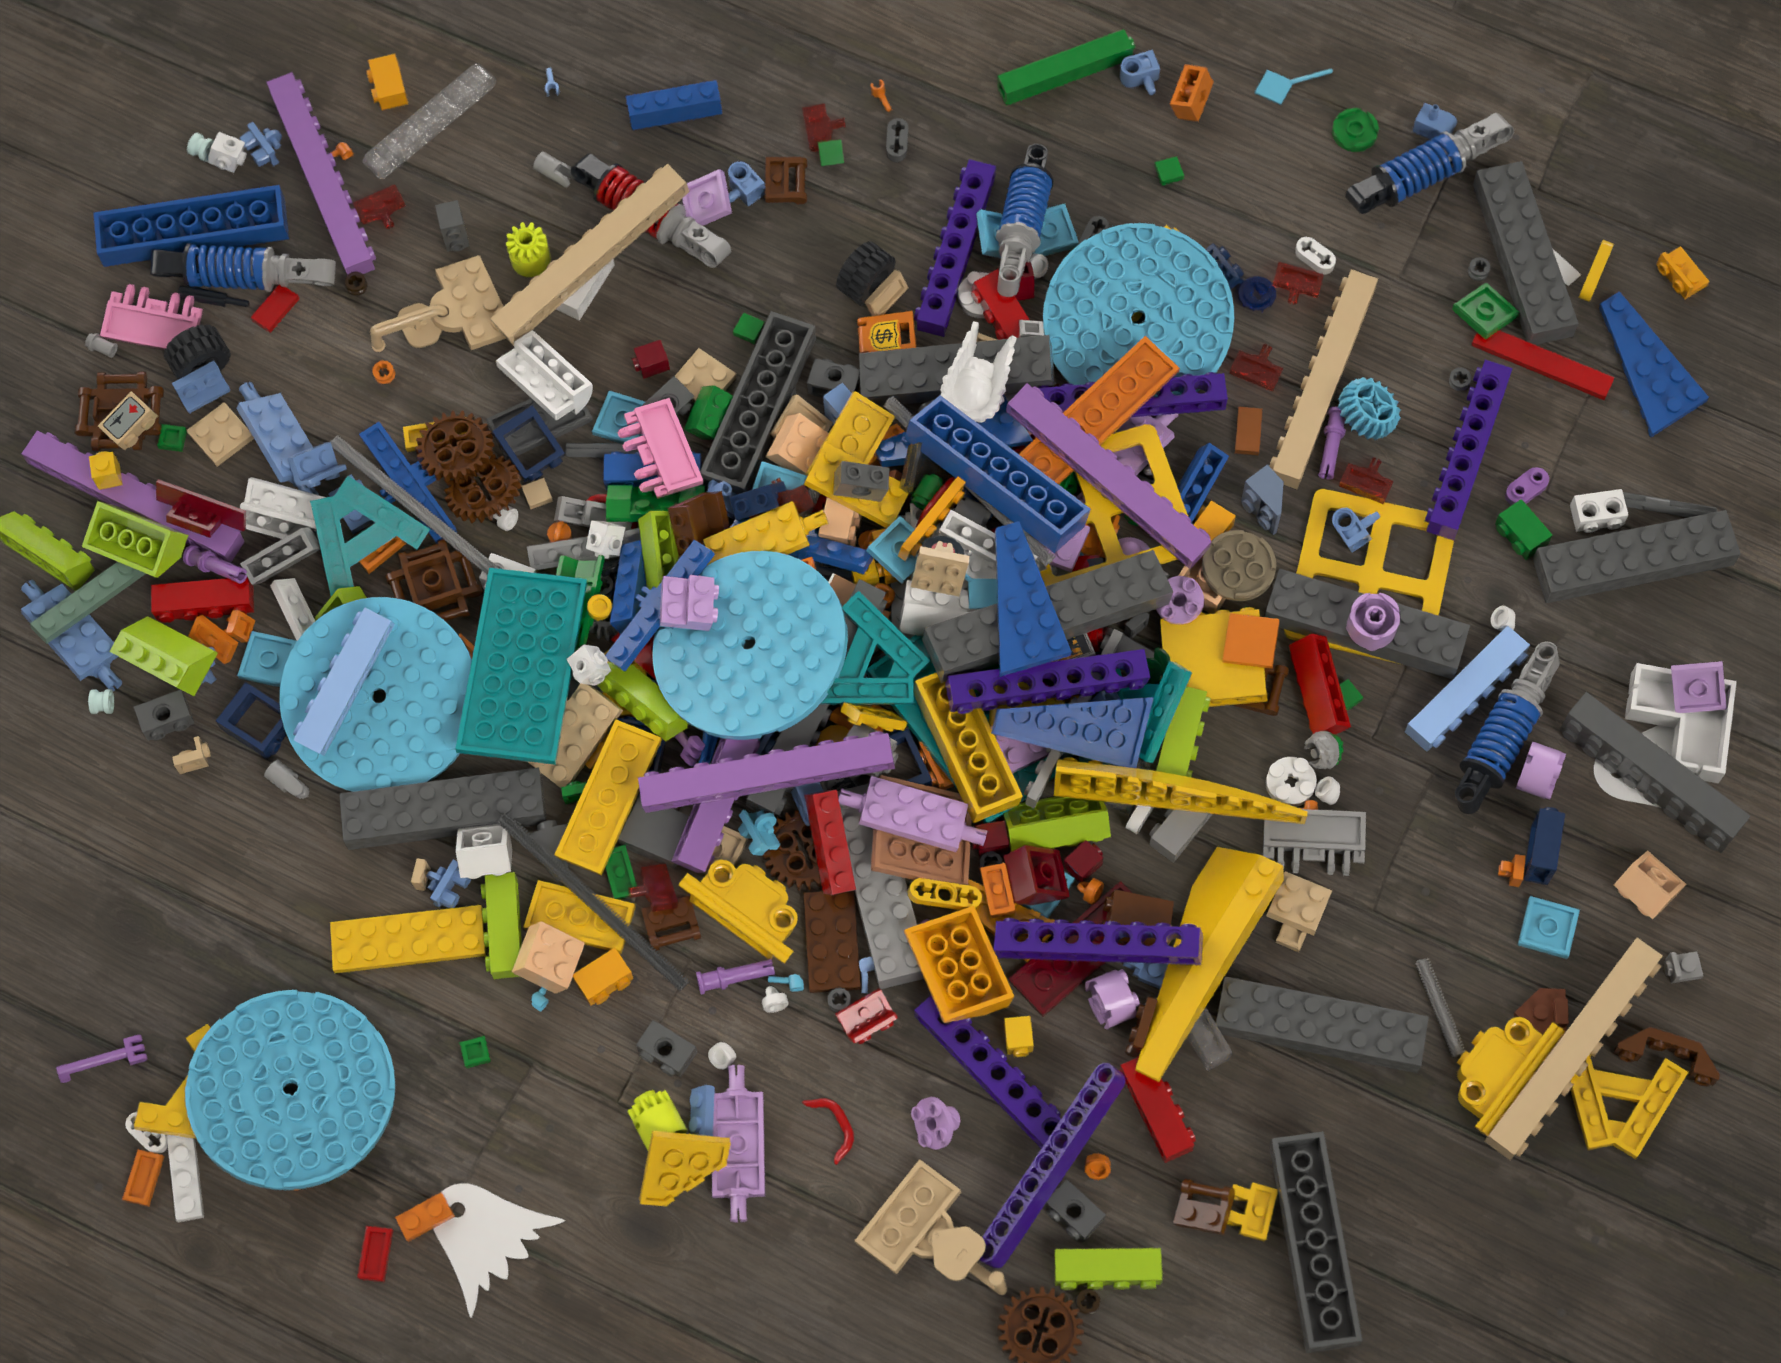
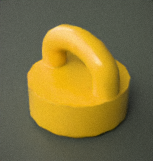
(599, 607)

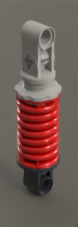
(615, 184)

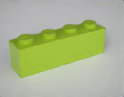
(657, 545)
(643, 700)
(1182, 732)
(503, 923)
(1108, 1267)

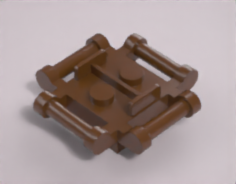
(107, 399)
(434, 579)

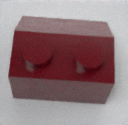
(1036, 875)

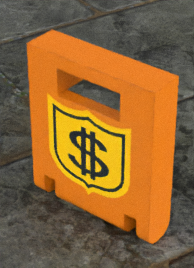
(884, 333)

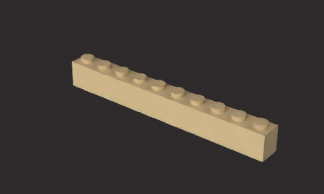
(590, 254)
(1324, 378)
(1573, 1049)

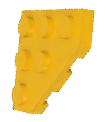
(679, 1164)

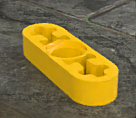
(1596, 270)
(927, 885)

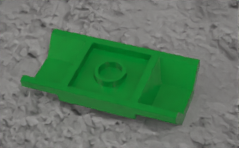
(630, 503)
(587, 570)

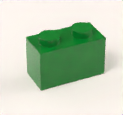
(708, 412)
(1523, 529)

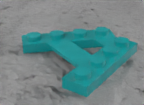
(388, 524)
(872, 631)
(1164, 705)

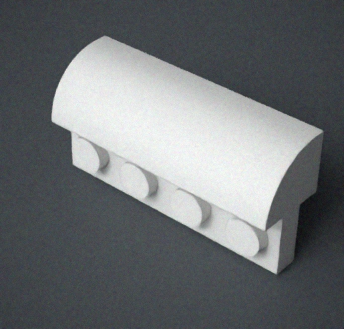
(546, 376)
(277, 509)
(976, 542)
(928, 608)

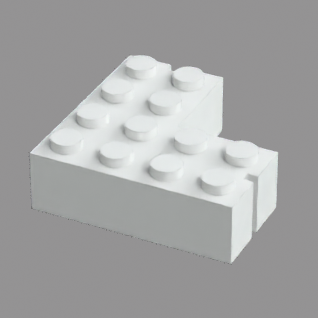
(1698, 737)

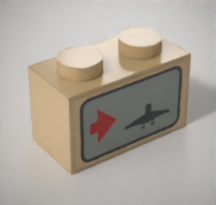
(128, 421)

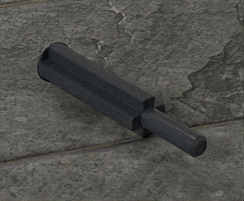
(210, 297)

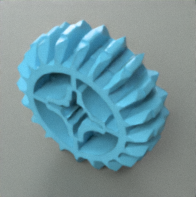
(1369, 408)

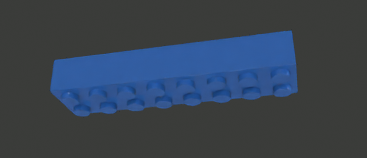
(209, 220)
(997, 474)

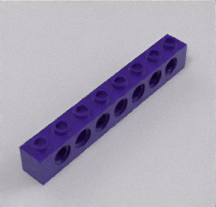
(937, 320)
(1165, 403)
(1447, 523)
(1132, 662)
(1188, 952)
(999, 1090)

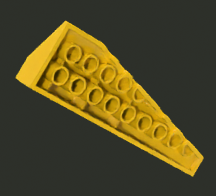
(1166, 791)
(1227, 907)

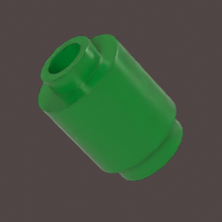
(926, 490)

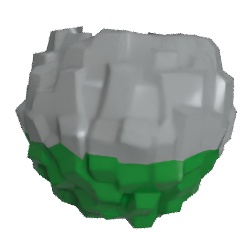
(1328, 748)

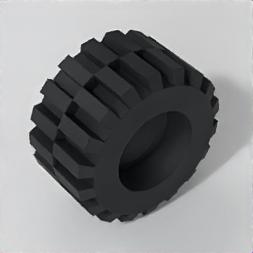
(864, 272)
(195, 349)

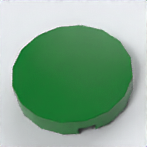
(1355, 130)

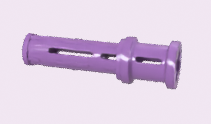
(1334, 432)
(207, 561)
(721, 978)

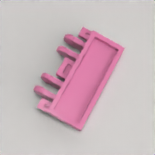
(148, 321)
(663, 444)

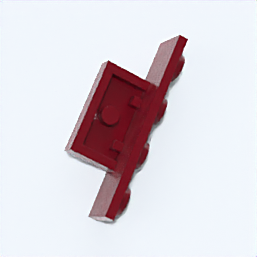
(198, 511)

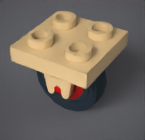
(940, 566)

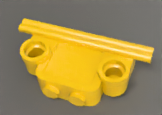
(746, 906)
(1501, 1068)

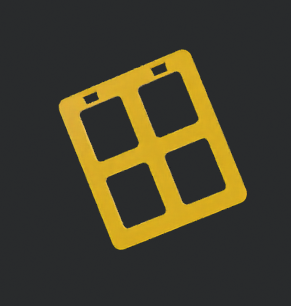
(1103, 509)
(1371, 575)

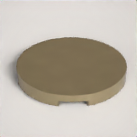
(1239, 565)

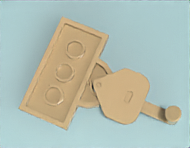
(467, 298)
(585, 725)
(918, 1224)

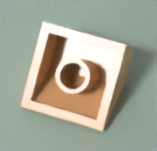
(1649, 885)

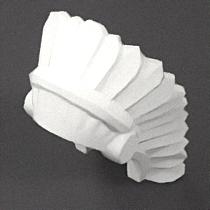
(975, 383)

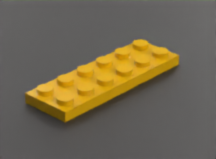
(608, 797)
(407, 939)

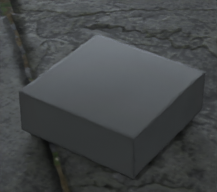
(1136, 625)

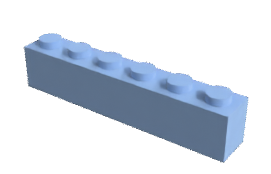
(344, 681)
(1467, 689)

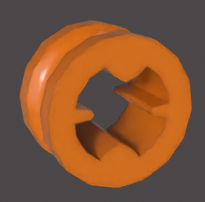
(380, 365)

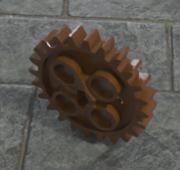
(454, 446)
(468, 500)
(783, 857)
(1018, 1323)

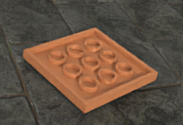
(916, 859)

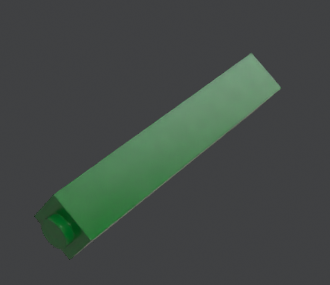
(1065, 67)

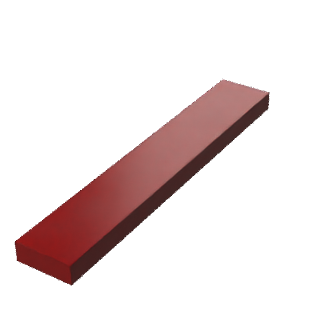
(1546, 363)

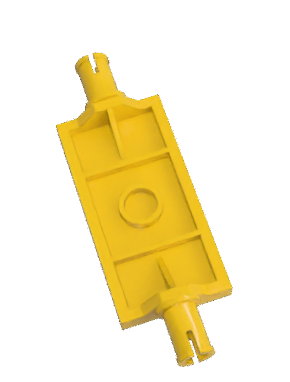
(773, 531)

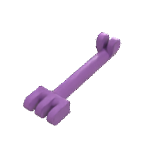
(692, 747)
(129, 1051)

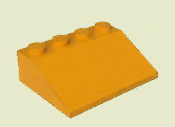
(960, 966)

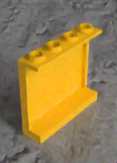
(1201, 649)

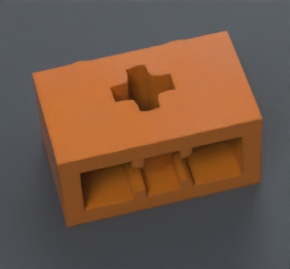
(1191, 93)

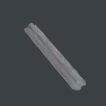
(1439, 1007)

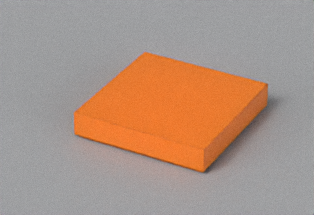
(1251, 640)

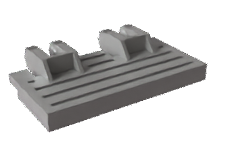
(1323, 831)

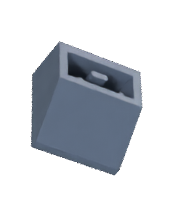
(1263, 498)

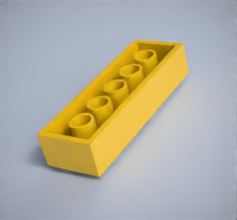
(968, 751)

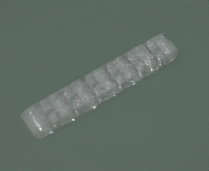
(429, 121)

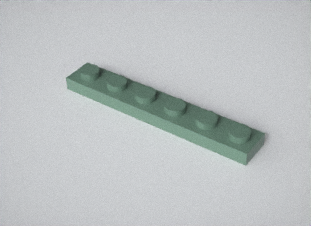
(84, 601)

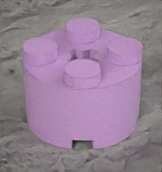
(1363, 613)
(1541, 770)
(1112, 998)

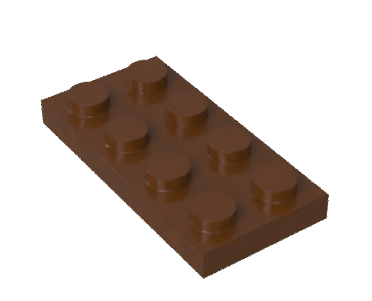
(831, 941)

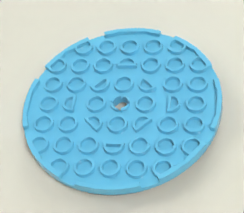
(1131, 272)
(786, 673)
(418, 723)
(280, 1137)

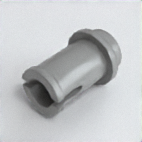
(96, 343)

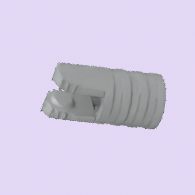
(553, 168)
(286, 780)

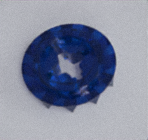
(1261, 285)

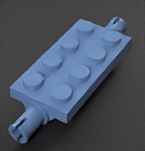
(274, 431)
(80, 647)

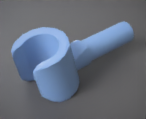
(551, 84)
(865, 965)

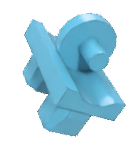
(760, 829)

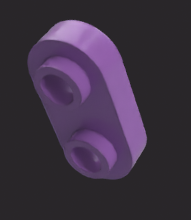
(1528, 485)

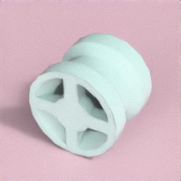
(199, 146)
(101, 701)

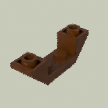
(1701, 1069)

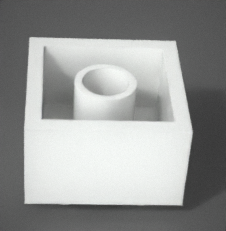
(483, 851)

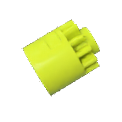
(528, 250)
(655, 1113)

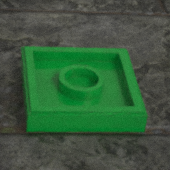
(1485, 310)

